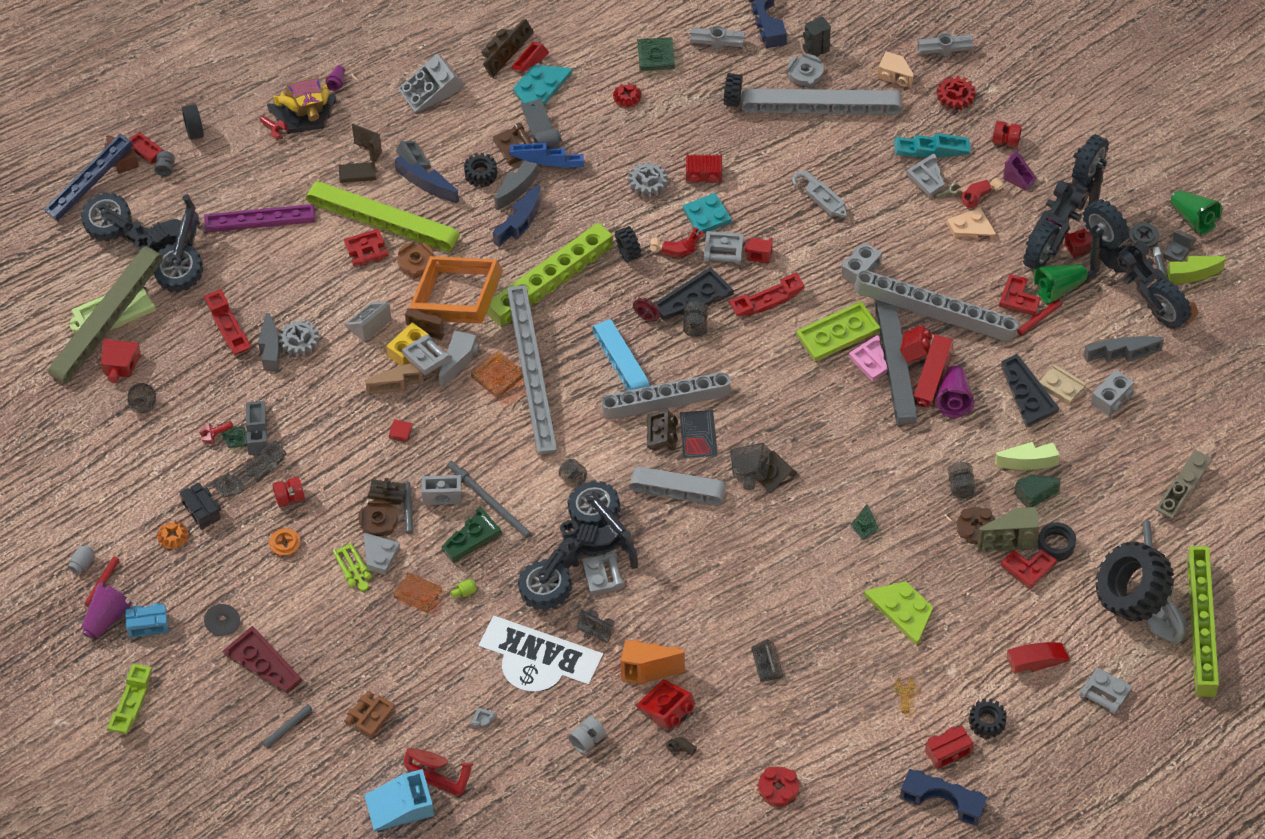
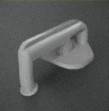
(1168, 623)

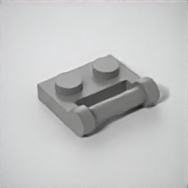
(725, 243)
(422, 358)
(596, 573)
(1108, 686)

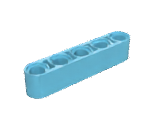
(620, 355)

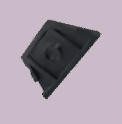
(302, 123)

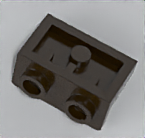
(661, 430)

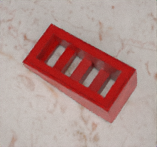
(530, 57)

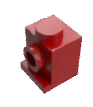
(1078, 242)
(759, 250)

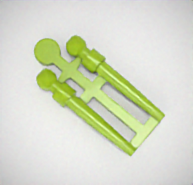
(363, 585)

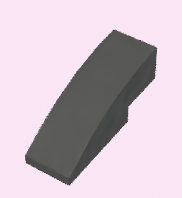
(516, 184)
(269, 345)
(256, 427)

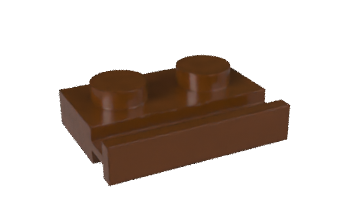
(429, 323)

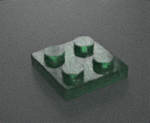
(656, 54)

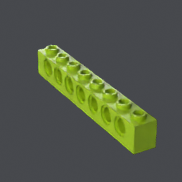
(554, 270)
(1202, 621)

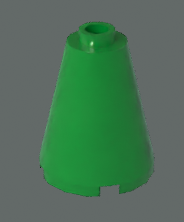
(1197, 210)
(1058, 280)

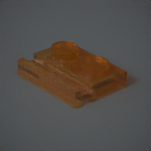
(417, 592)

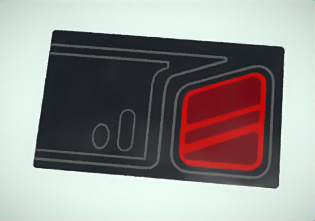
(698, 433)

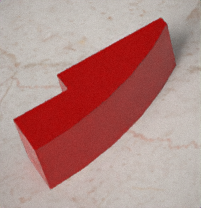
(1036, 656)

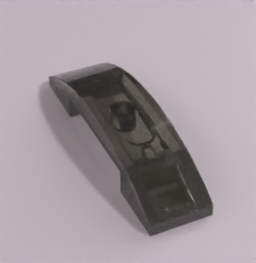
(252, 472)

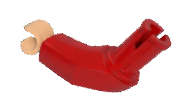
(975, 191)
(677, 249)

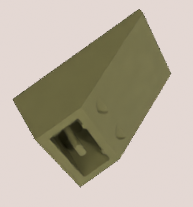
(1011, 531)

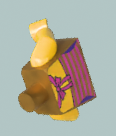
(304, 98)

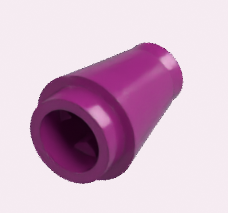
(335, 78)

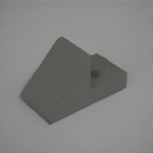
(1179, 246)

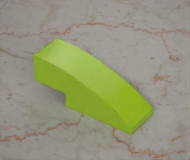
(1195, 269)

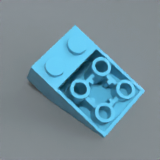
(400, 801)

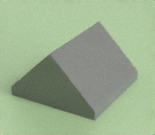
(370, 320)

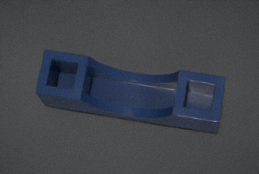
(771, 30)
(921, 787)

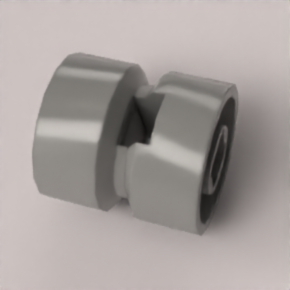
(586, 735)

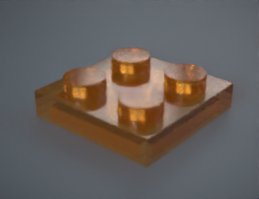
(497, 374)

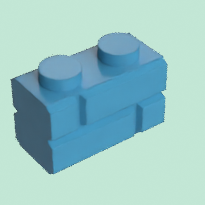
(147, 620)

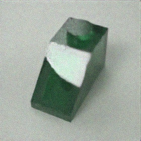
(1036, 489)

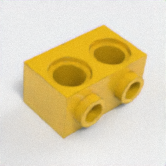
(405, 338)

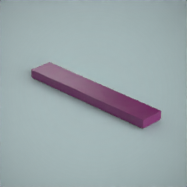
(259, 218)

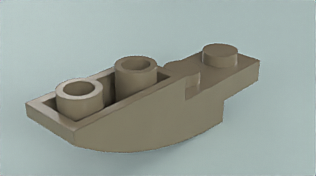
(1184, 485)

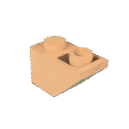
(895, 70)

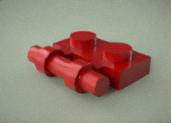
(364, 243)

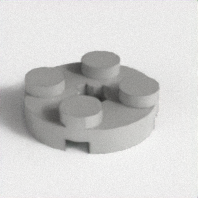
(804, 78)

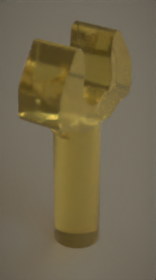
(904, 691)

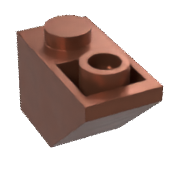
(127, 162)

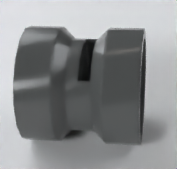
(164, 163)

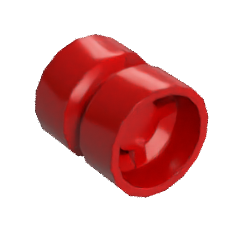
(1007, 134)
(282, 495)

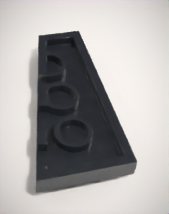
(704, 288)
(1029, 394)

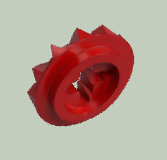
(624, 100)

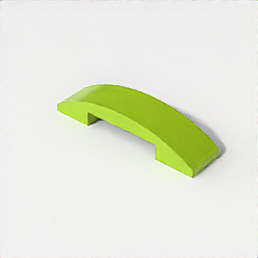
(132, 699)

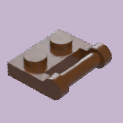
(505, 139)

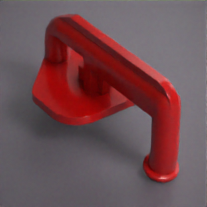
(435, 761)

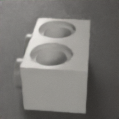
(862, 258)
(1112, 393)

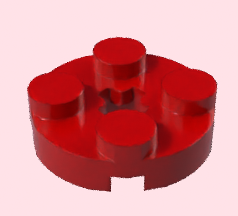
(776, 775)

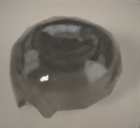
(141, 398)

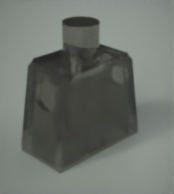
(750, 464)

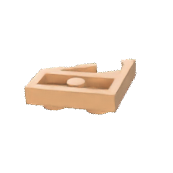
(971, 225)

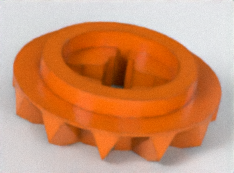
(291, 538)
(173, 541)

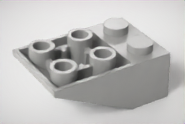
(431, 84)

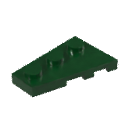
(475, 533)

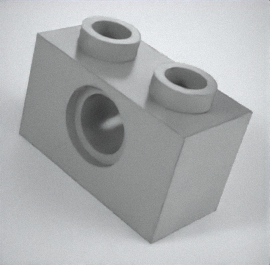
(441, 490)

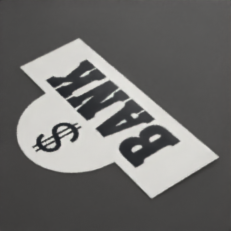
(535, 658)

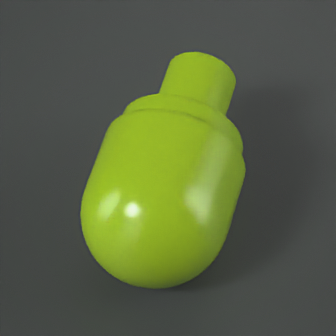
(464, 589)

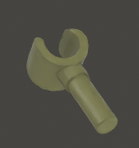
(952, 190)

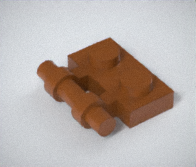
(374, 717)

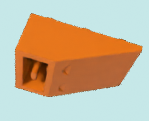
(650, 662)

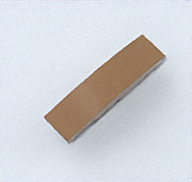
(396, 379)

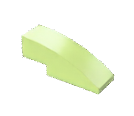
(1028, 457)

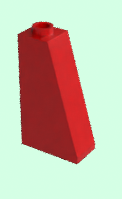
(934, 371)

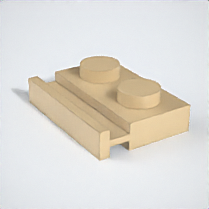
(1062, 384)

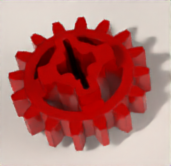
(956, 93)

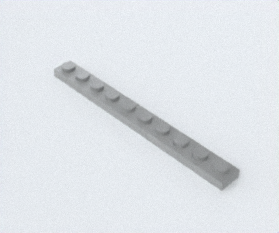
(531, 370)

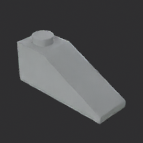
(462, 350)

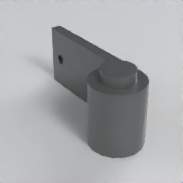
(540, 124)

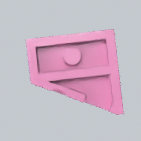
(870, 359)

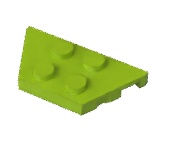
(902, 607)

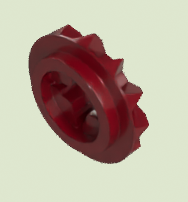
(646, 309)

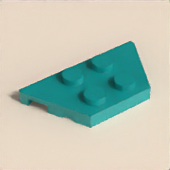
(541, 83)

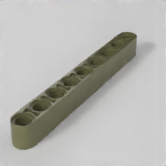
(105, 315)

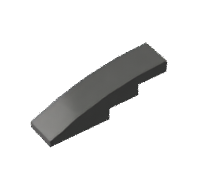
(1128, 347)

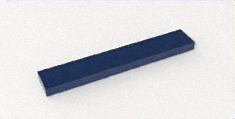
(88, 177)

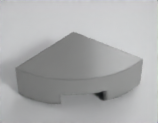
(483, 718)

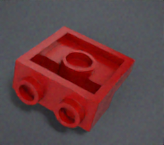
(667, 704)

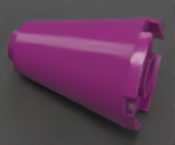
(955, 394)
(104, 609)

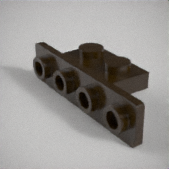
(504, 46)

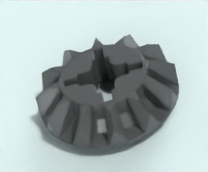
(1144, 229)

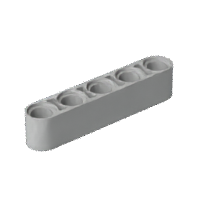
(678, 486)

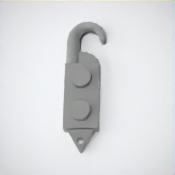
(822, 195)

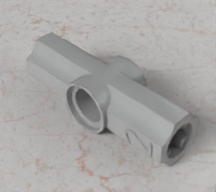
(717, 37)
(945, 44)

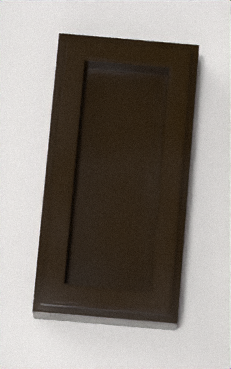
(357, 172)

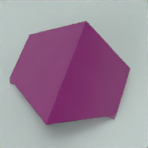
(1018, 172)

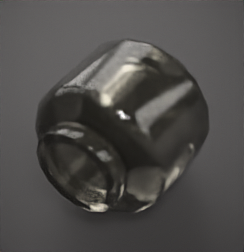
(573, 473)

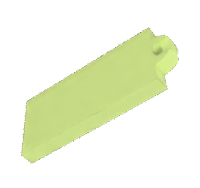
(137, 308)

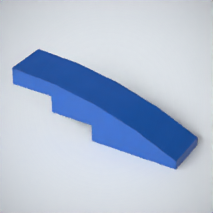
(540, 154)

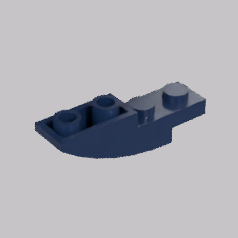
(523, 215)

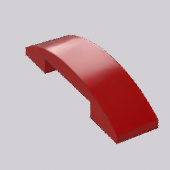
(768, 298)
(226, 322)

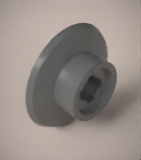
(225, 626)

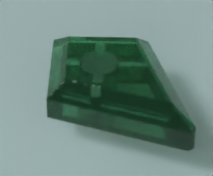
(235, 437)
(865, 523)

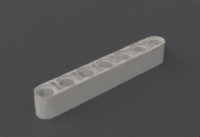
(666, 395)

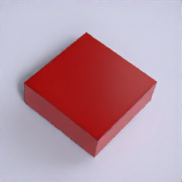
(400, 430)

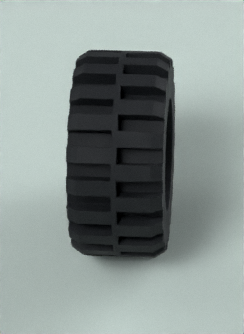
(1150, 593)

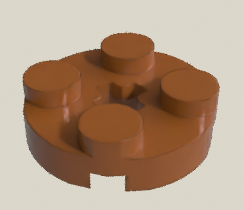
(410, 250)

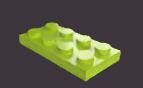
(838, 331)

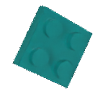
(707, 213)

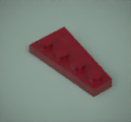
(261, 658)

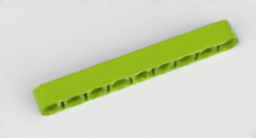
(382, 216)

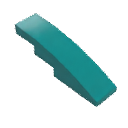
(940, 145)

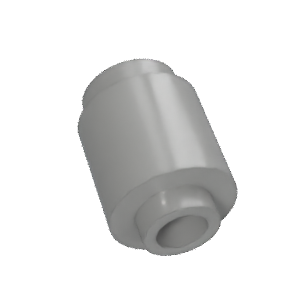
(81, 559)

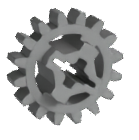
(647, 179)
(306, 333)

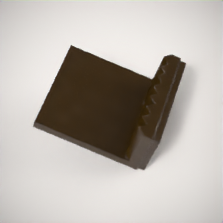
(367, 139)
(777, 472)

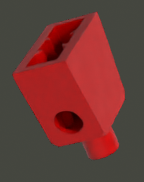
(119, 358)

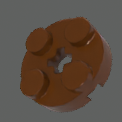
(370, 512)
(970, 516)

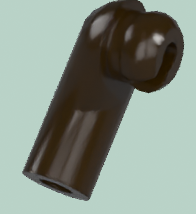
(680, 744)

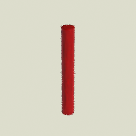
(1039, 317)
(104, 577)

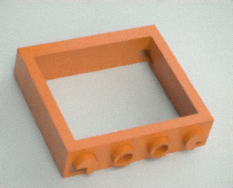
(459, 265)

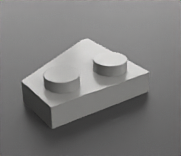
(927, 176)
(379, 553)

